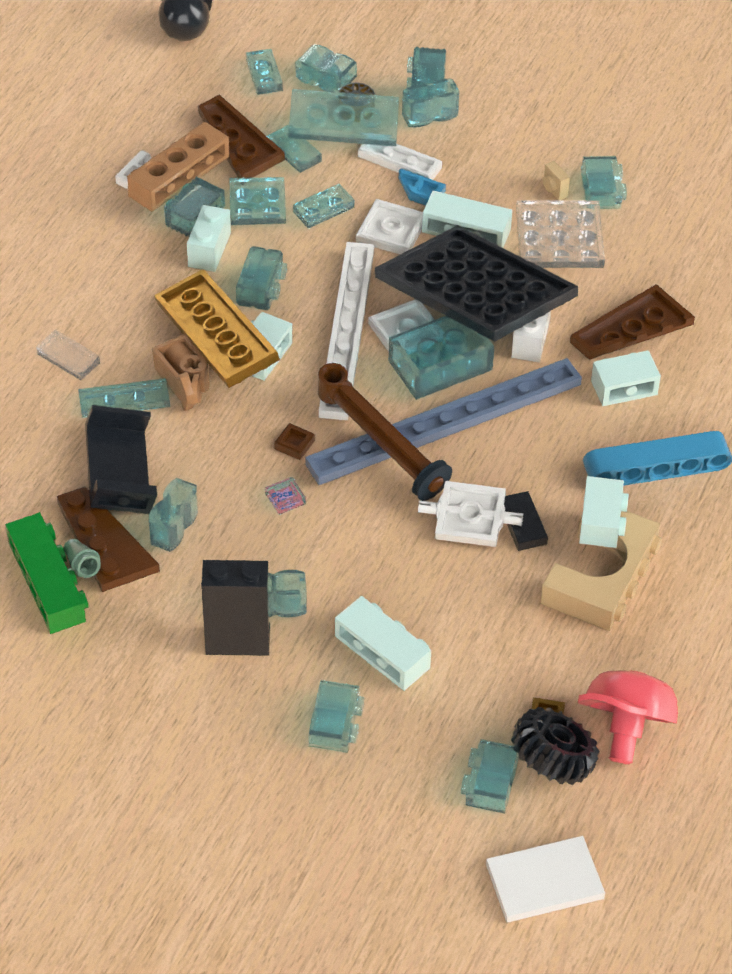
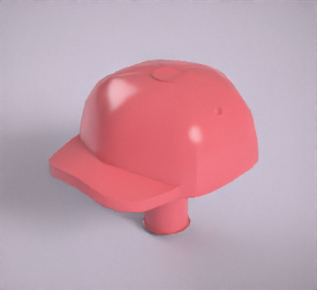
(631, 699)

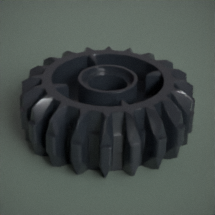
(555, 745)

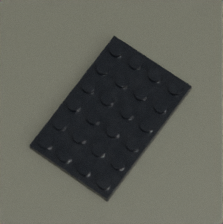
(476, 282)

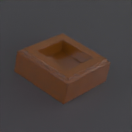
(294, 441)

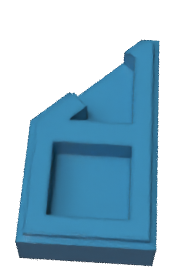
(419, 187)

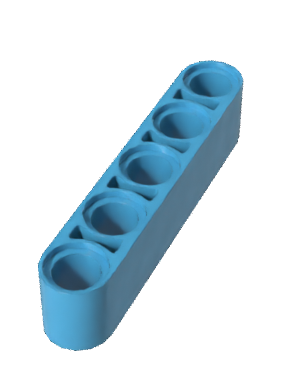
(660, 458)

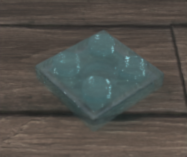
(257, 201)

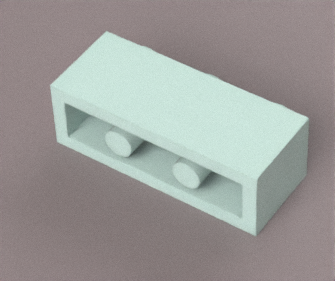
(483, 219)
(383, 642)

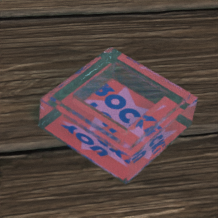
(285, 495)

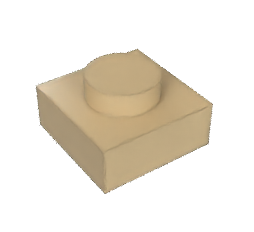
(556, 180)

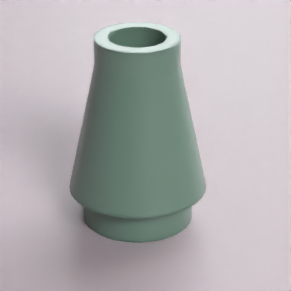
(82, 558)

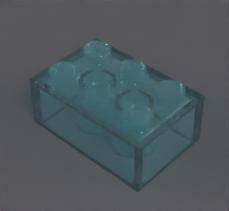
(439, 356)

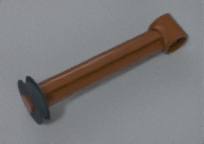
(337, 389)

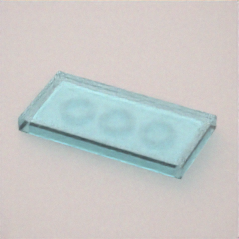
(343, 117)

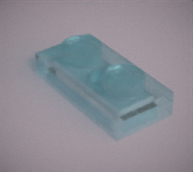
(264, 71)
(297, 151)
(323, 206)

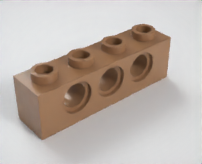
(177, 165)

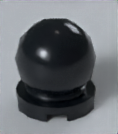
(184, 18)

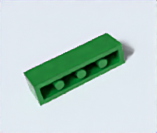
(46, 572)

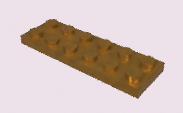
(217, 328)

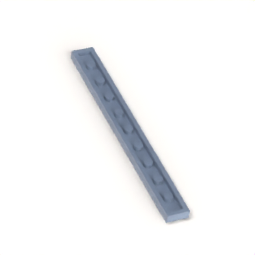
(447, 419)

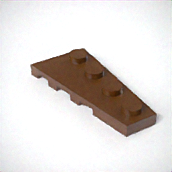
(249, 148)
(633, 322)
(120, 553)

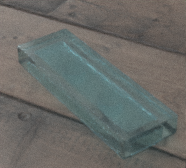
(132, 396)

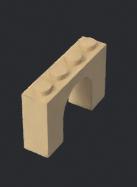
(604, 598)

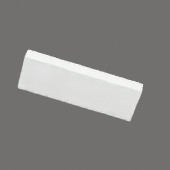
(399, 158)

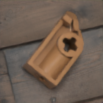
(183, 369)

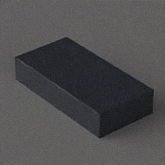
(531, 532)

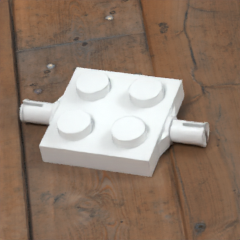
(470, 513)

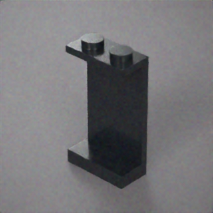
(118, 460)
(235, 607)

